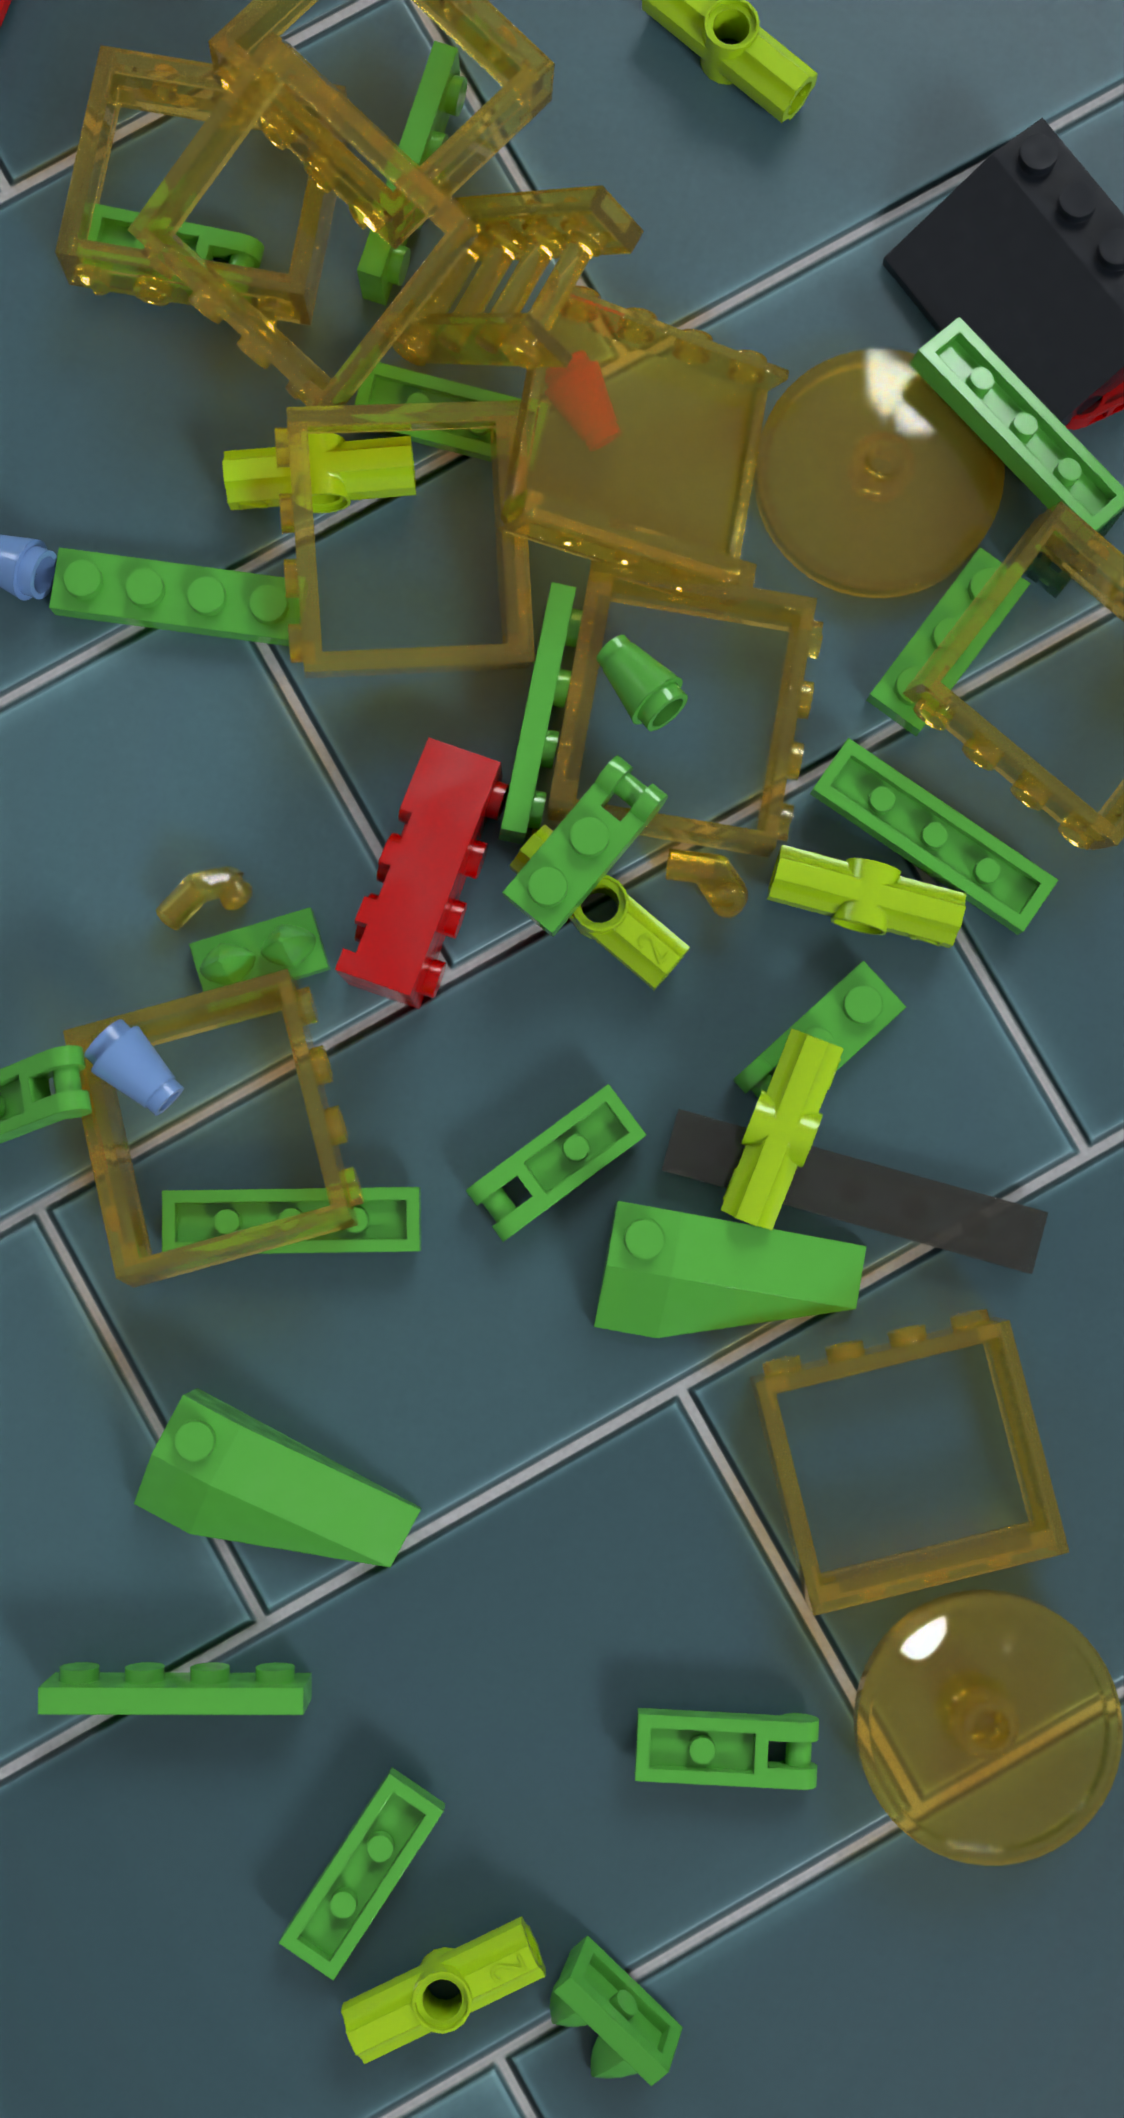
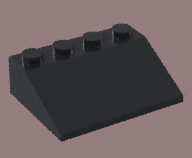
(1031, 266)

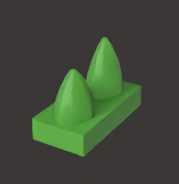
(262, 949)
(630, 2024)

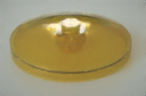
(873, 477)
(988, 1727)

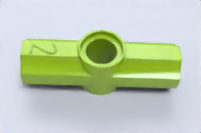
(755, 64)
(337, 470)
(866, 896)
(631, 935)
(781, 1129)
(406, 2008)

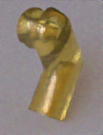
(713, 875)
(202, 887)

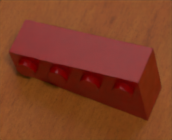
(425, 875)

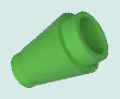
(643, 684)

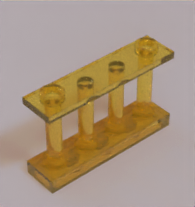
(526, 228)

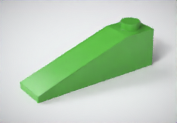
(703, 1273)
(255, 1486)

